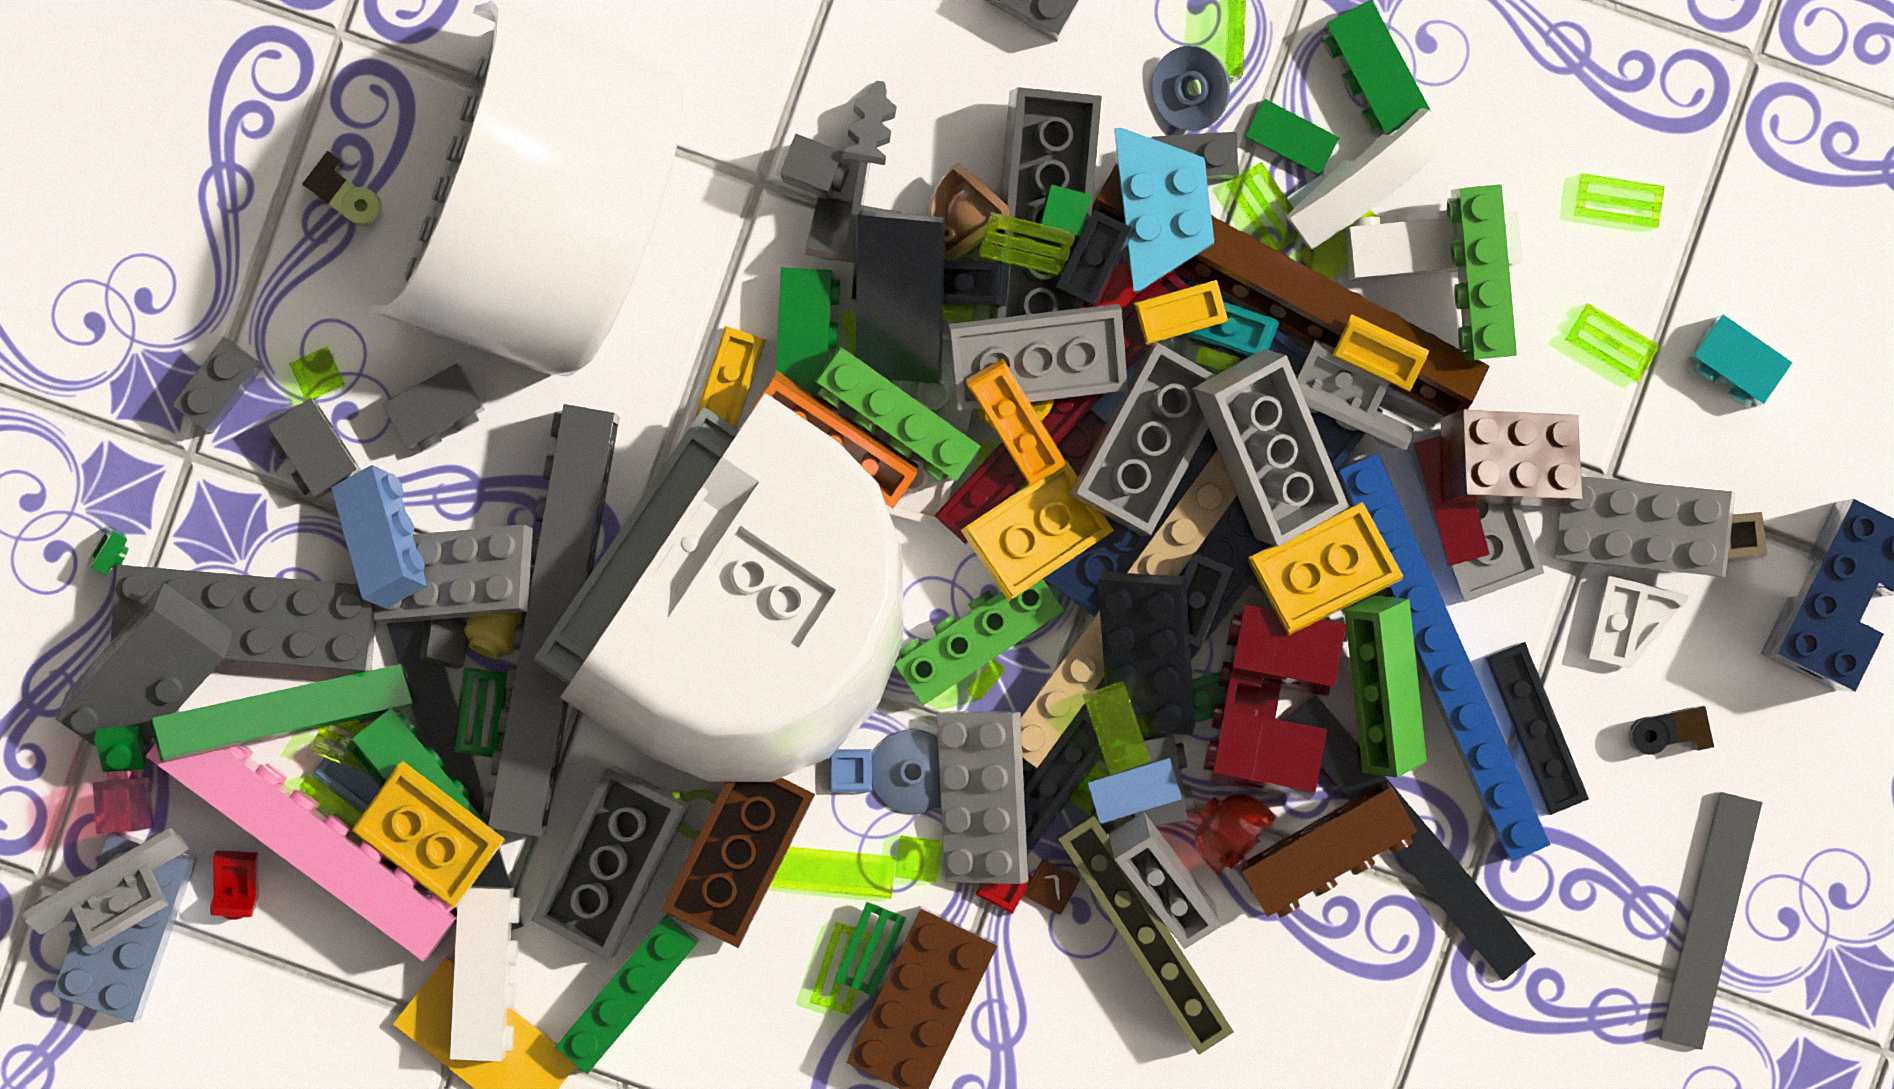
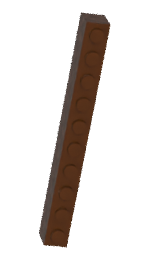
(1314, 305)

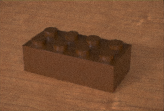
(1327, 849)
(738, 857)
(922, 1001)

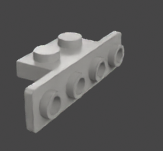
(1349, 396)
(112, 895)

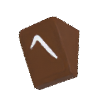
(1051, 886)

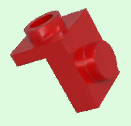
(234, 884)

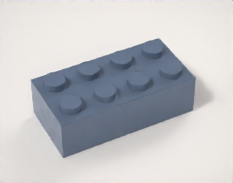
(123, 969)

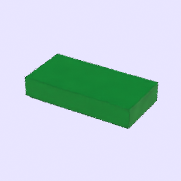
(1292, 137)

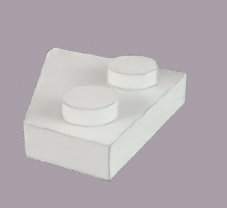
(1630, 620)

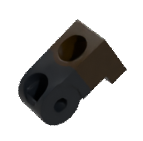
(1655, 732)

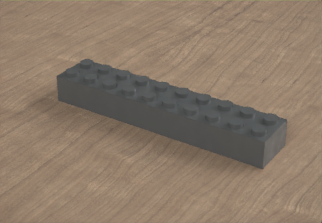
(562, 563)

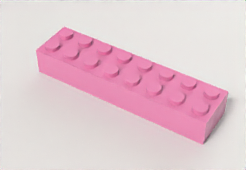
(316, 844)

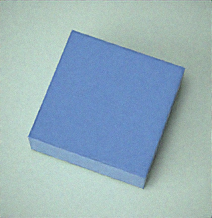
(850, 770)

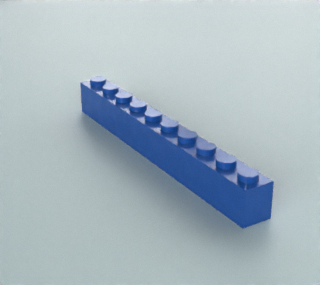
(1449, 668)

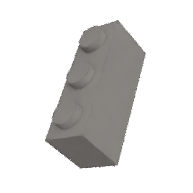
(1164, 880)

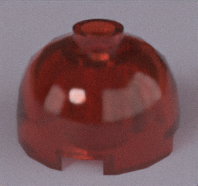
(1231, 830)

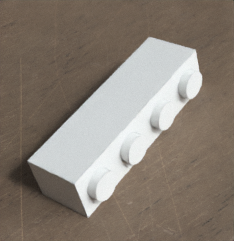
(1411, 246)
(482, 974)

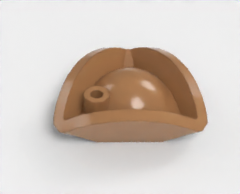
(966, 210)

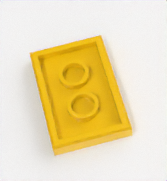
(1035, 532)
(1325, 569)
(428, 834)

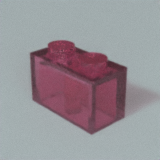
(122, 802)

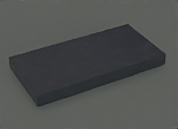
(900, 295)

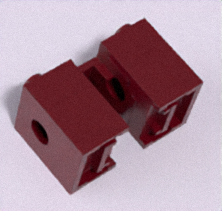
(1251, 744)

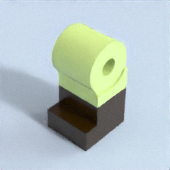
(353, 202)

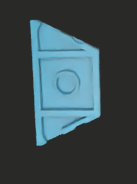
(1164, 203)

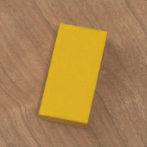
(1180, 312)
(1380, 353)

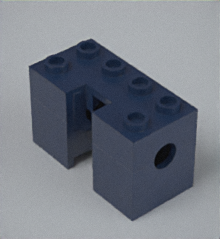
(1821, 626)

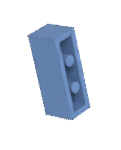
(379, 536)

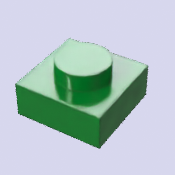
(109, 551)
(120, 748)

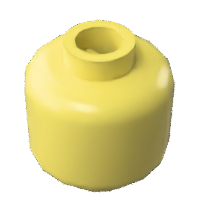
(493, 633)

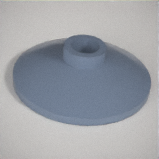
(1175, 93)
(889, 776)

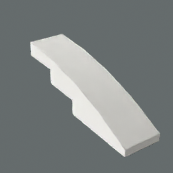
(1369, 179)

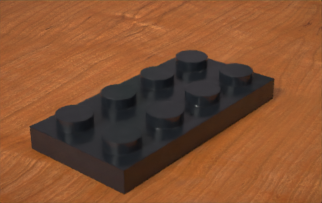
(1149, 647)

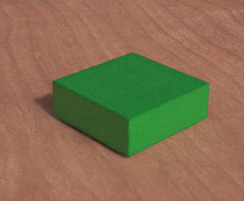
(1065, 209)

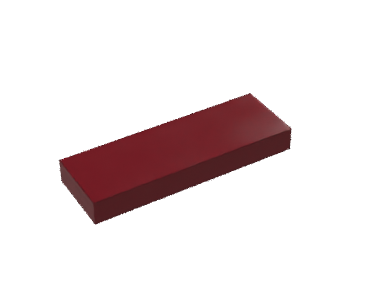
(1456, 523)

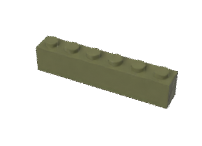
(1146, 936)

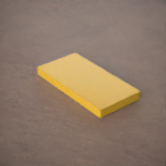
(531, 1065)

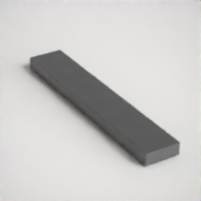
(1710, 920)

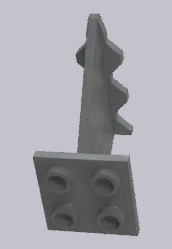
(836, 222)

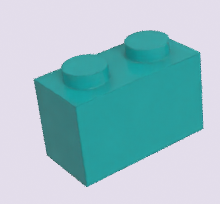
(1739, 362)

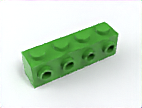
(1483, 272)
(897, 414)
(974, 639)
(1385, 686)

